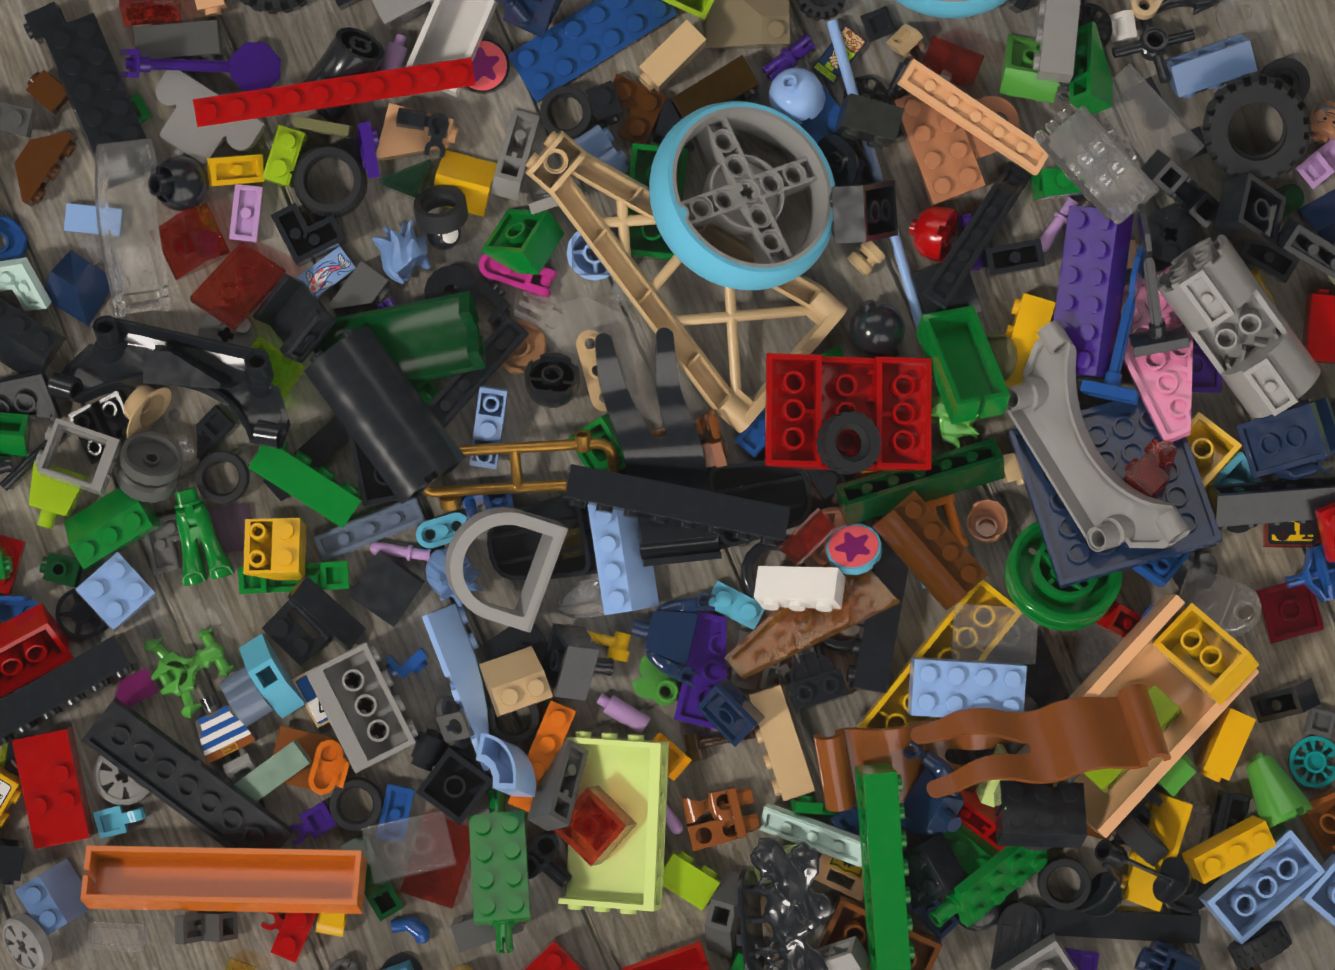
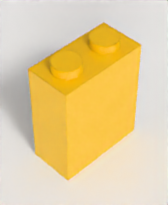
(1224, 744)

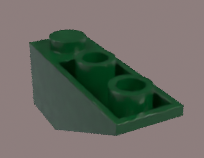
(382, 896)

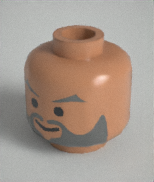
(1323, 121)

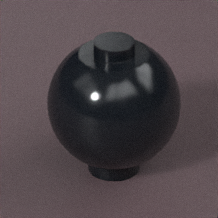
(179, 183)
(877, 329)

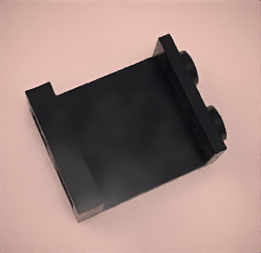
(295, 317)

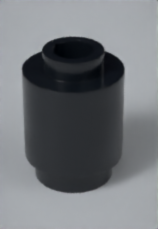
(427, 749)

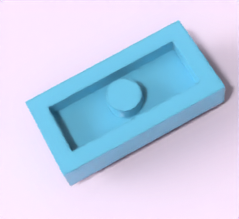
(736, 605)

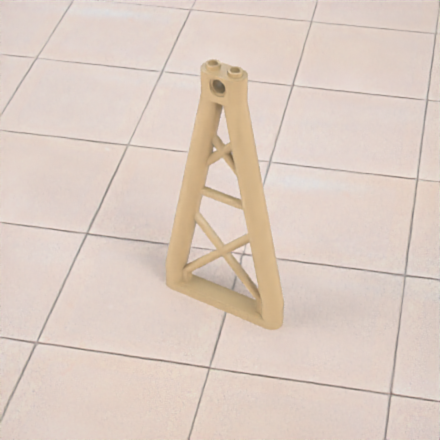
(616, 257)

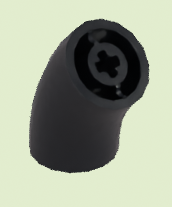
(348, 54)

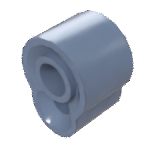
(245, 697)

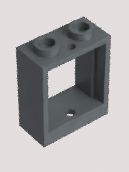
(471, 936)

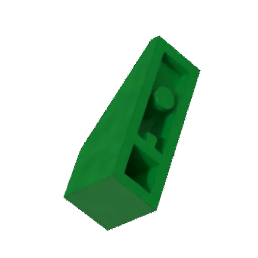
(1091, 76)

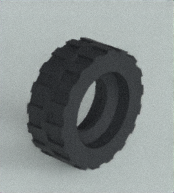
(869, 443)
(1261, 946)

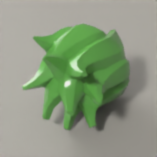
(948, 431)

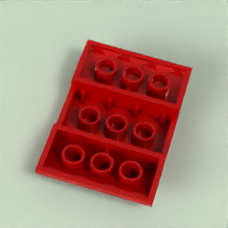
(812, 388)

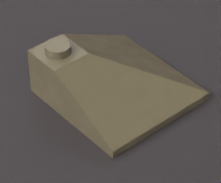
(748, 24)

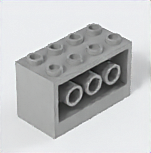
(351, 723)

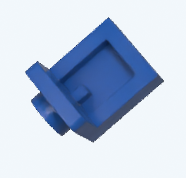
(414, 663)

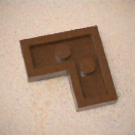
(643, 108)

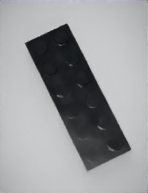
(92, 83)

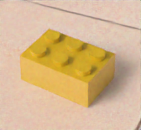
(1206, 654)

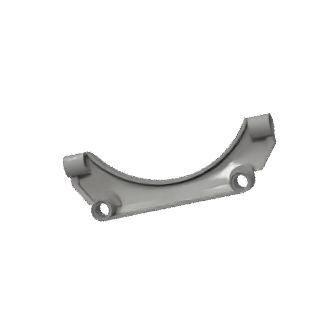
(1052, 425)

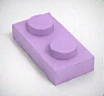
(246, 213)

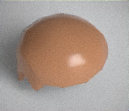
(987, 521)

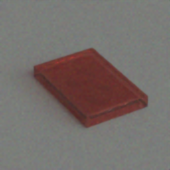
(238, 285)
(442, 884)

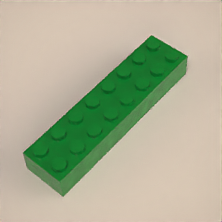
(884, 867)

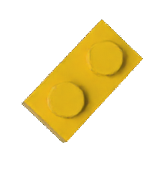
(235, 169)

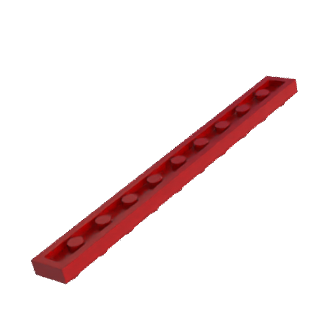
(334, 92)

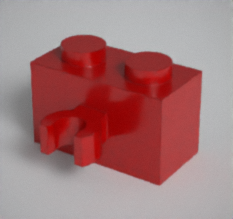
(292, 933)

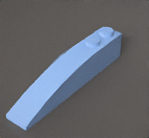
(460, 662)

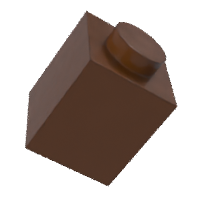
(47, 91)

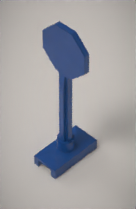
(1111, 387)

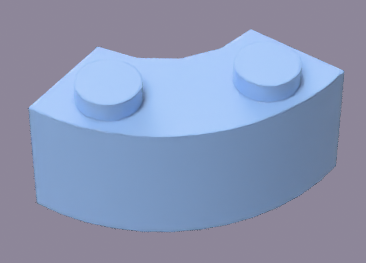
(509, 766)

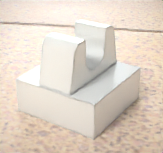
(1124, 26)

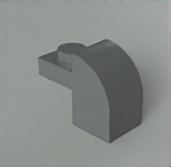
(206, 926)

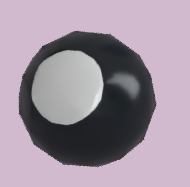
(444, 241)

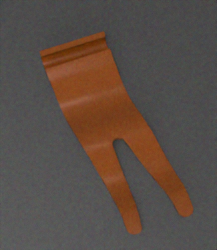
(1062, 739)
(868, 746)

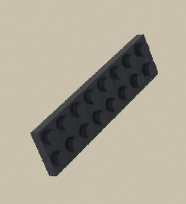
(183, 780)

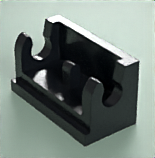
(1228, 811)

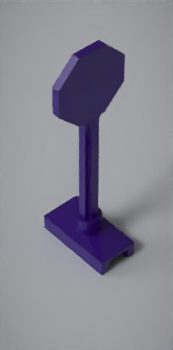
(251, 66)

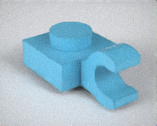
(114, 820)

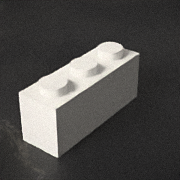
(799, 588)

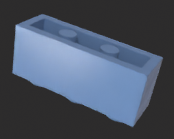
(1210, 66)

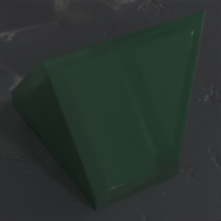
(410, 180)

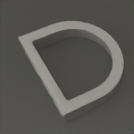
(538, 576)

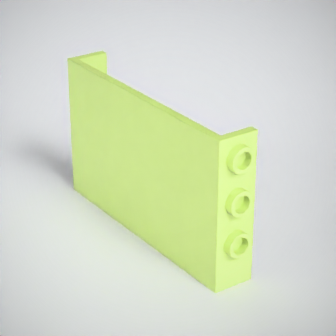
(637, 780)

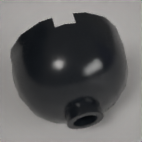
(552, 380)

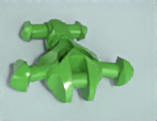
(180, 672)

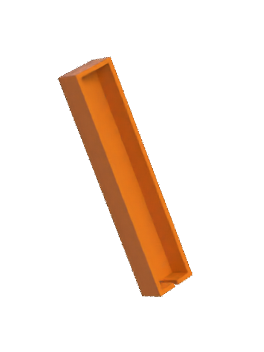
(224, 879)

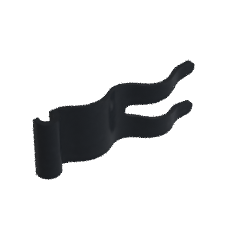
(669, 459)

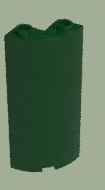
(422, 336)

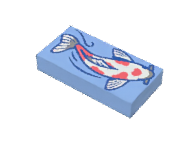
(327, 272)

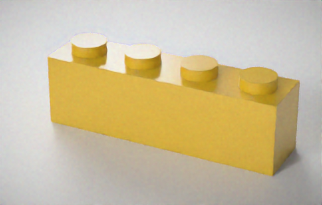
(1030, 316)

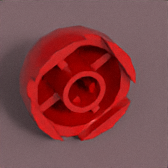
(933, 232)

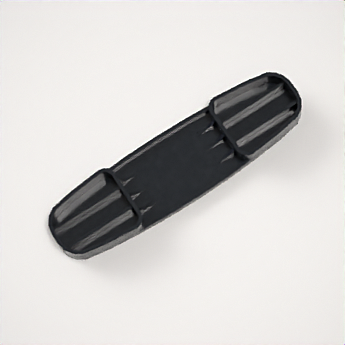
(514, 547)

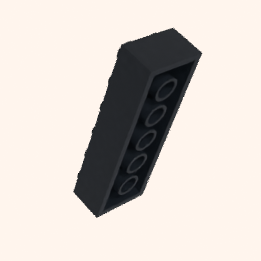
(65, 686)

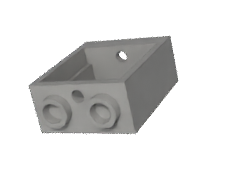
(106, 465)

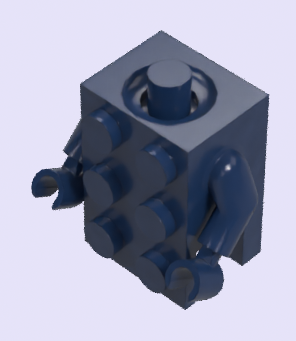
(531, 15)
(1290, 441)

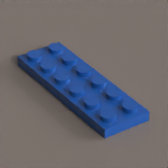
(586, 41)

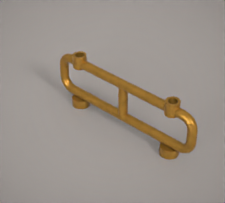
(450, 496)

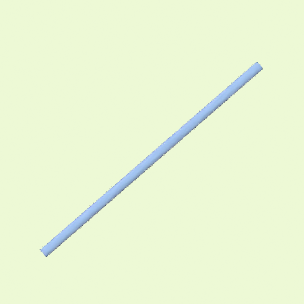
(876, 173)

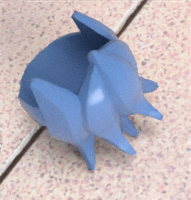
(402, 252)
(437, 576)

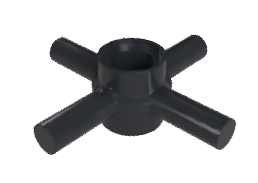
(1154, 53)

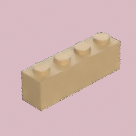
(781, 743)

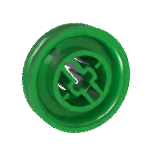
(1037, 593)

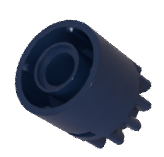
(1165, 957)

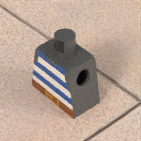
(221, 730)

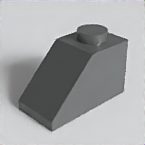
(361, 289)

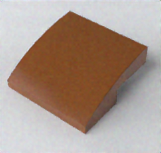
(308, 741)

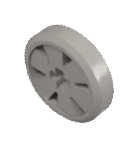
(112, 788)
(27, 942)

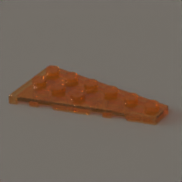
(793, 631)

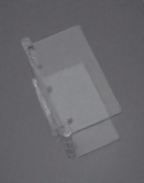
(1108, 148)

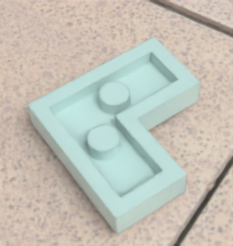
(22, 279)

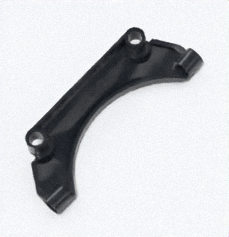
(118, 363)

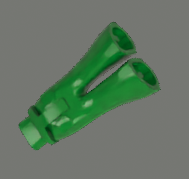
(194, 524)

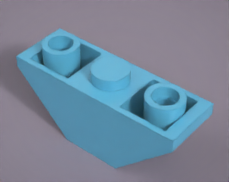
(271, 676)

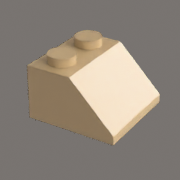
(515, 681)

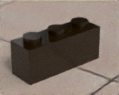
(724, 85)

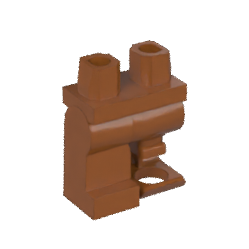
(714, 447)
(726, 813)

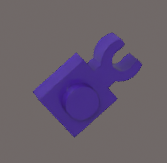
(315, 821)

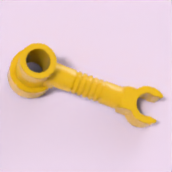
(616, 645)

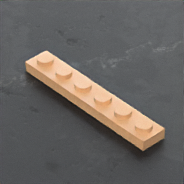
(973, 116)

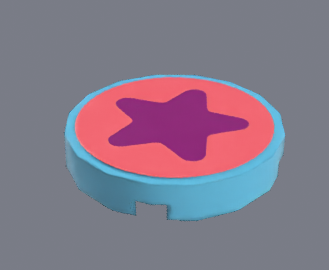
(854, 549)

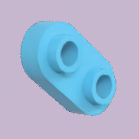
(442, 528)

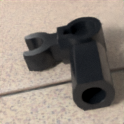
(418, 120)

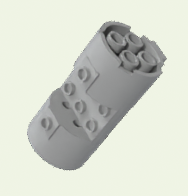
(1238, 327)

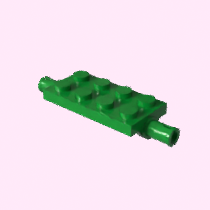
(499, 869)
(990, 885)

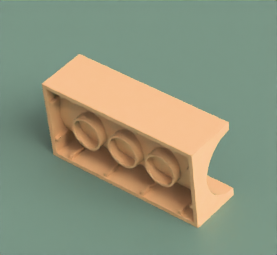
(1140, 662)

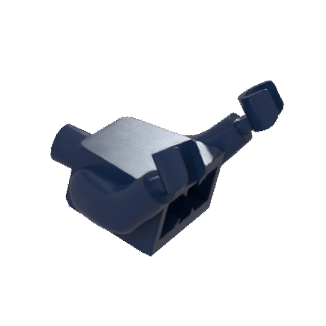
(671, 635)
(922, 812)

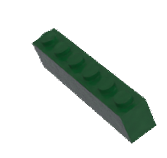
(948, 475)

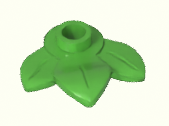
(652, 681)

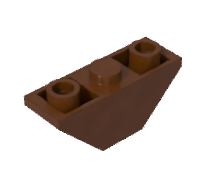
(41, 163)

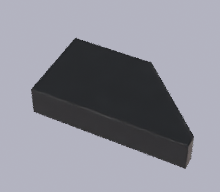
(212, 430)

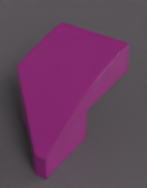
(136, 688)

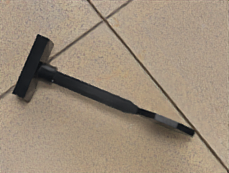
(1159, 337)

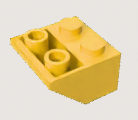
(275, 548)

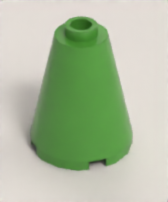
(1274, 792)

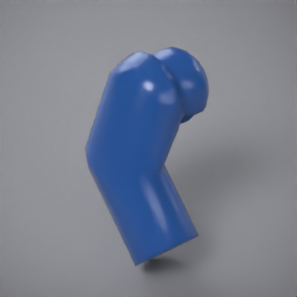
(414, 926)

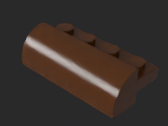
(930, 550)

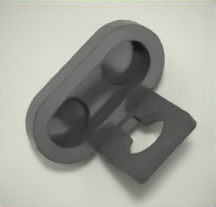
(452, 723)

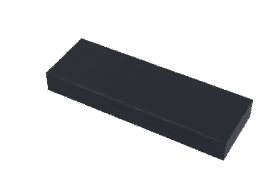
(326, 612)

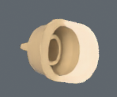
(145, 407)

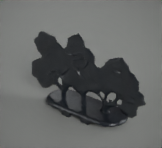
(790, 907)

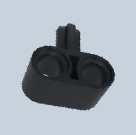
(545, 862)

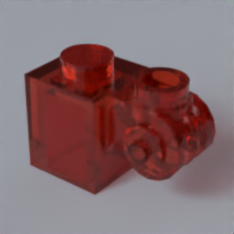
(1145, 473)

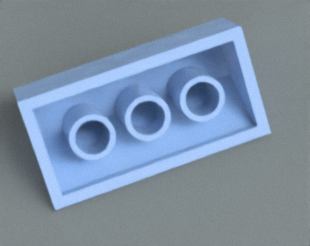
(622, 578)

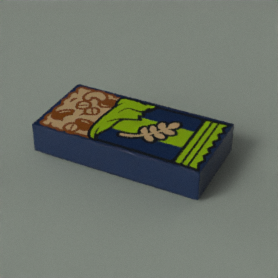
(827, 64)

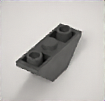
(720, 921)

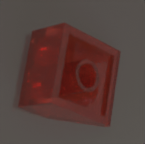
(192, 241)

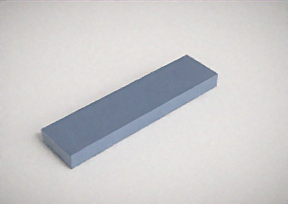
(369, 529)

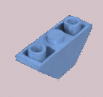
(489, 423)

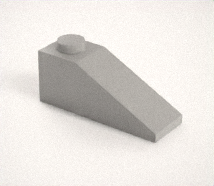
(514, 154)

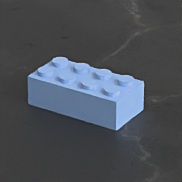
(954, 685)
(1262, 886)

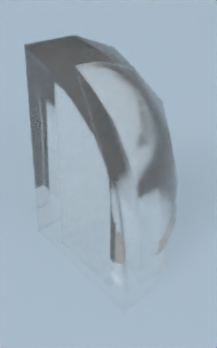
(581, 600)

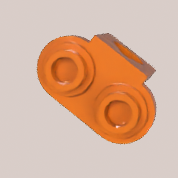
(328, 767)

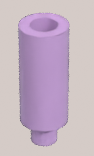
(394, 54)
(624, 713)

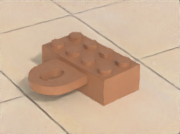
(944, 150)

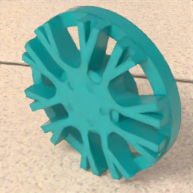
(1312, 761)

